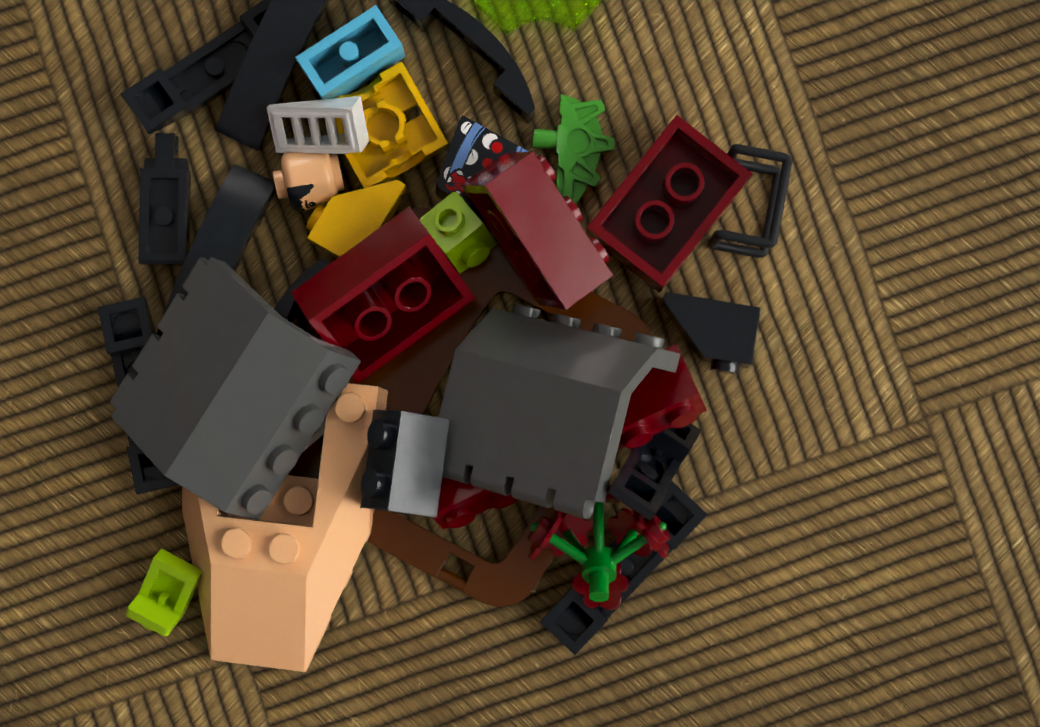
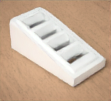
(347, 108)

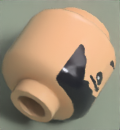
(308, 179)

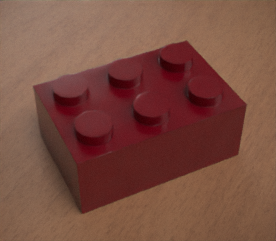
(668, 203)
(538, 229)
(383, 293)

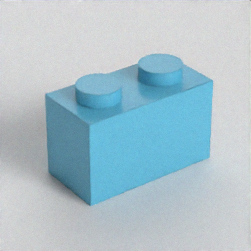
(351, 55)

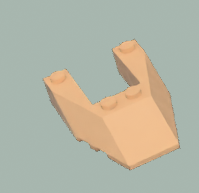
(279, 577)

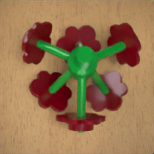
(601, 570)

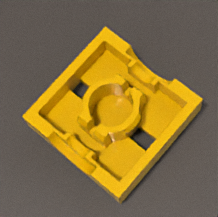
(393, 143)

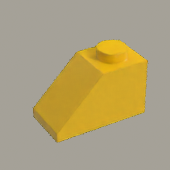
(354, 216)

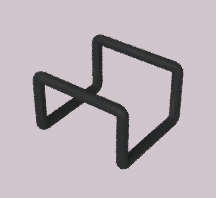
(775, 204)

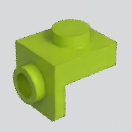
(458, 232)
(164, 593)

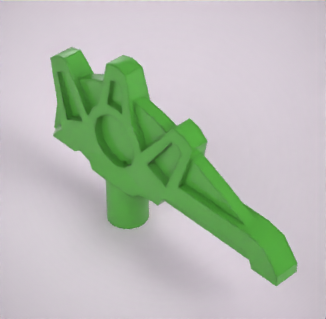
(576, 144)

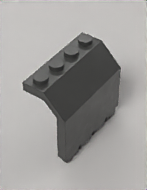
(229, 392)
(543, 406)

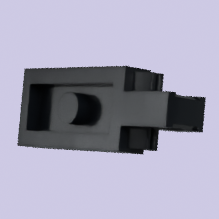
(164, 205)

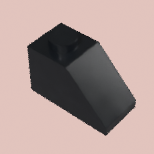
(715, 329)

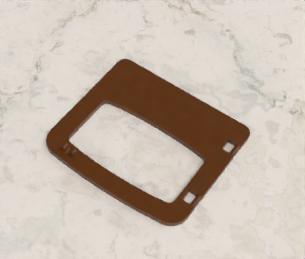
(411, 384)

